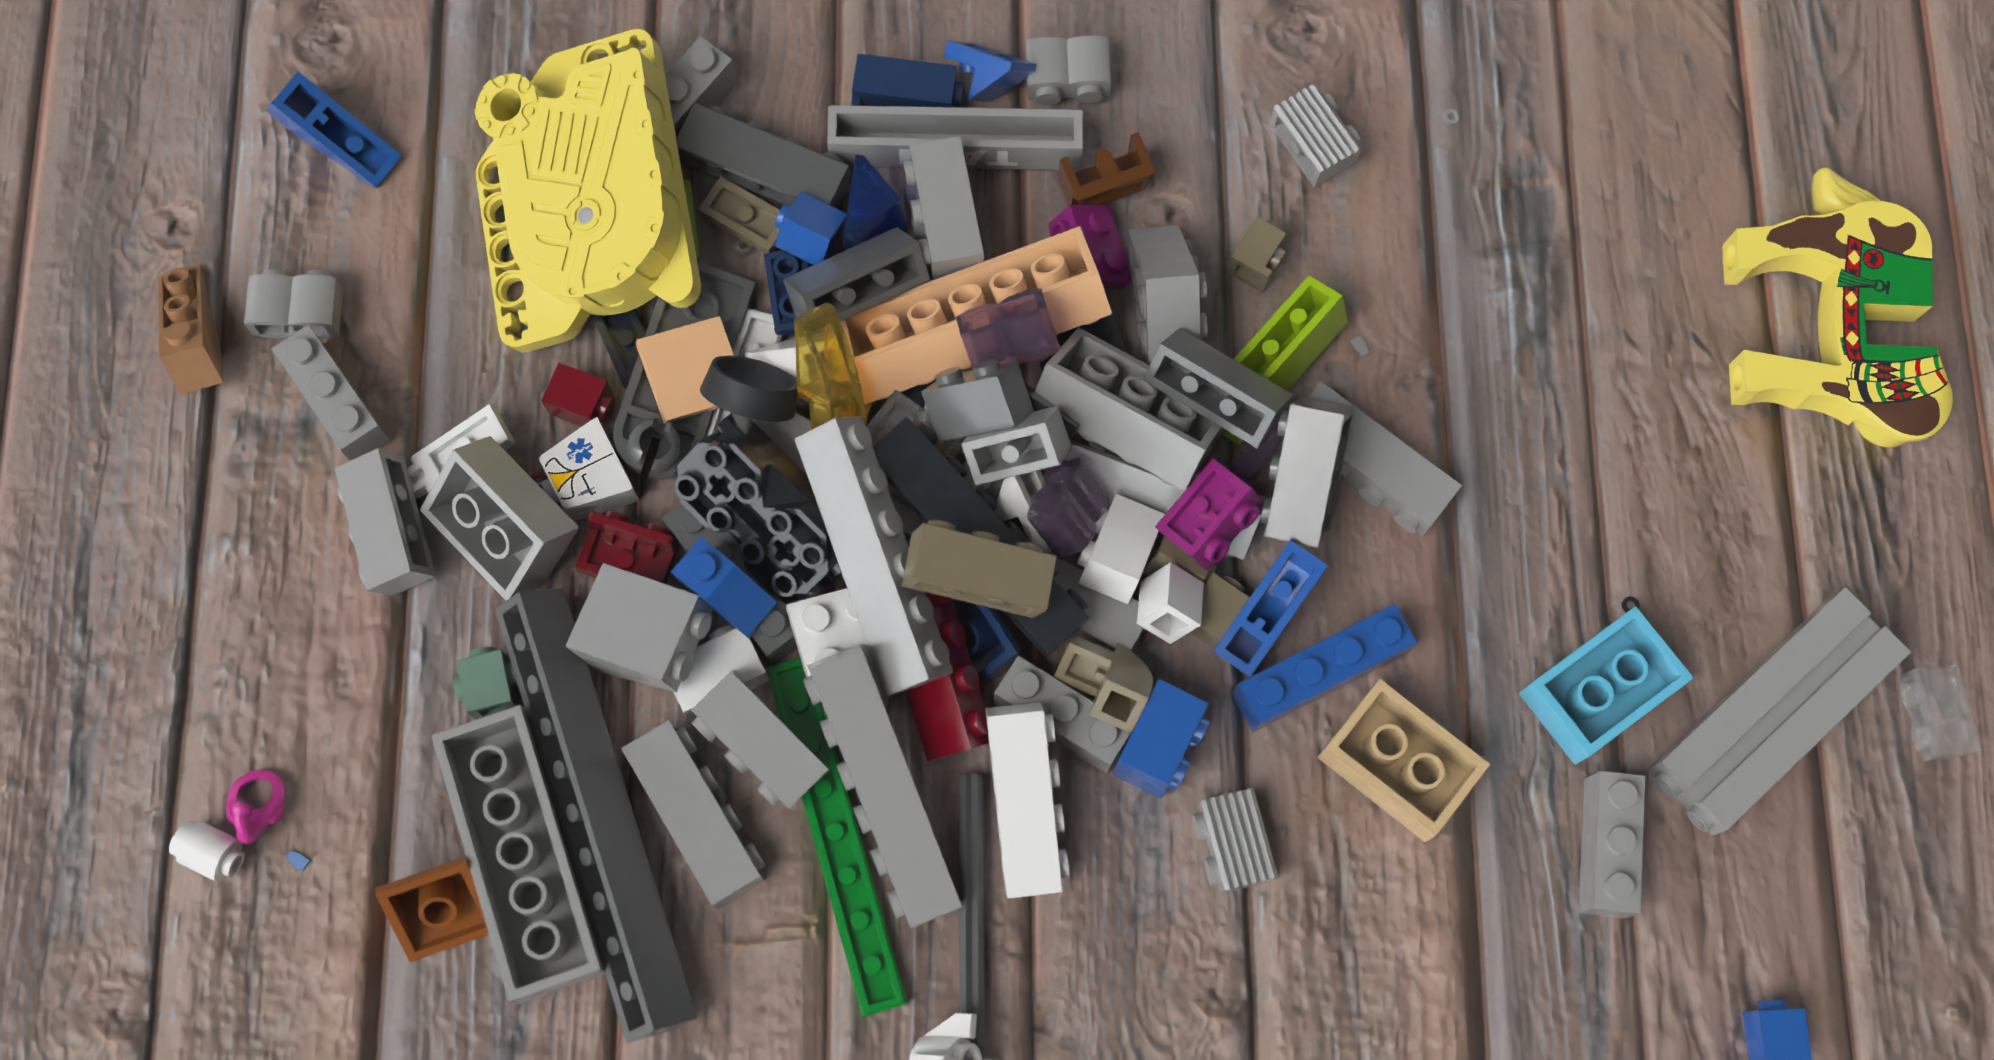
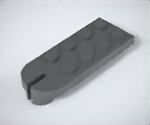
(639, 414)

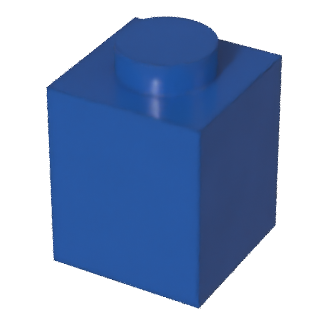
(809, 228)
(1776, 1032)

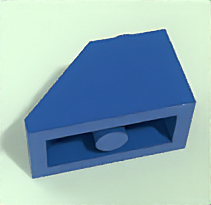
(724, 587)

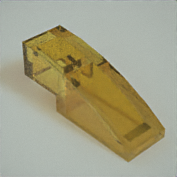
(826, 367)

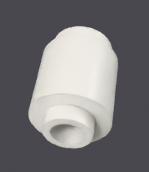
(207, 850)

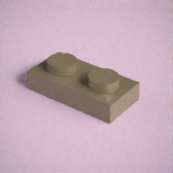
(741, 215)

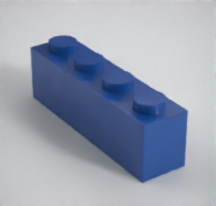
(1323, 668)

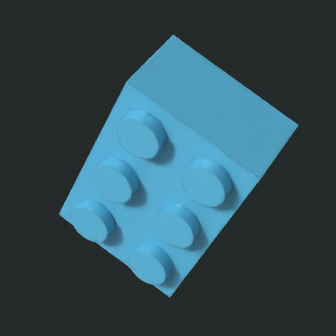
(1605, 685)

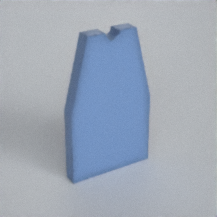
(297, 860)

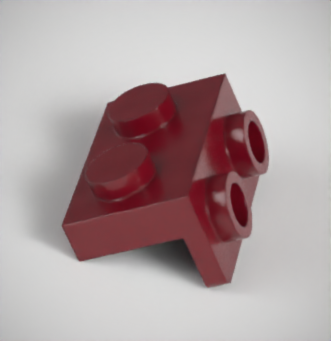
(633, 548)

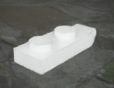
(432, 458)

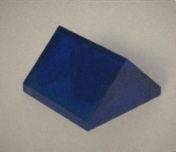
(872, 205)

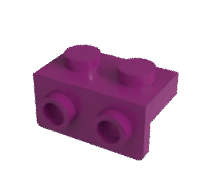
(1102, 240)

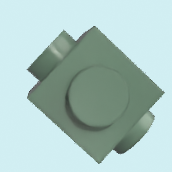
(485, 682)

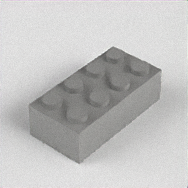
(1123, 412)

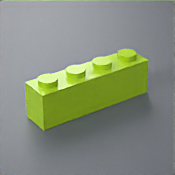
(1294, 336)

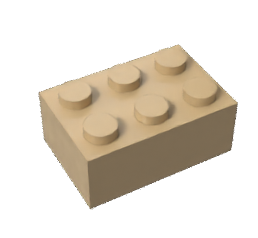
(1403, 761)

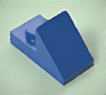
(992, 69)

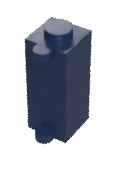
(905, 83)

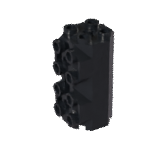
(765, 500)

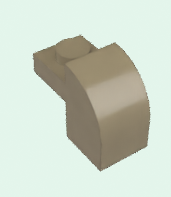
(1114, 677)

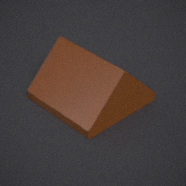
(434, 909)

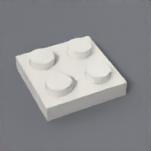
(826, 627)

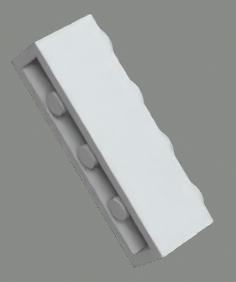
(1025, 800)

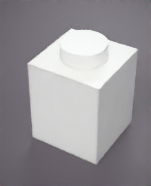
(1170, 603)

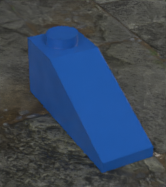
(332, 130)
(1270, 608)

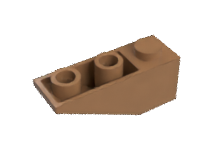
(188, 330)

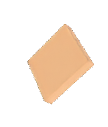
(678, 364)

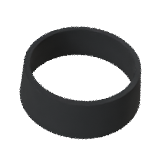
(750, 388)

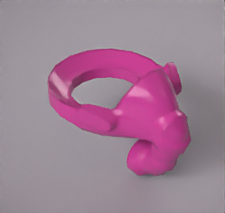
(252, 822)

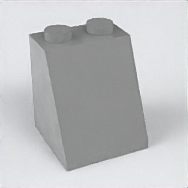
(640, 629)

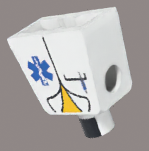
(586, 473)

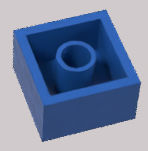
(1160, 738)

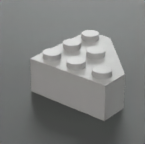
(1165, 286)

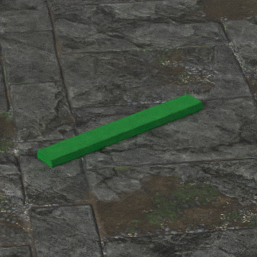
(840, 851)

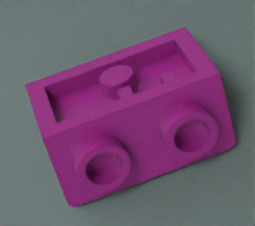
(1210, 514)

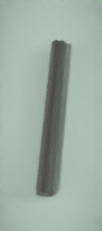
(972, 900)

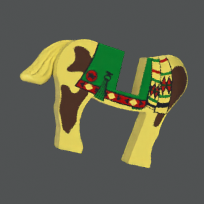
(1871, 268)

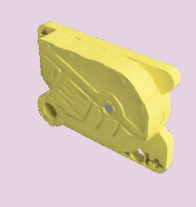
(584, 191)

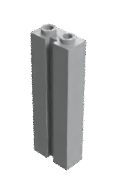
(1778, 712)

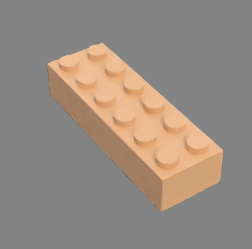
(918, 331)

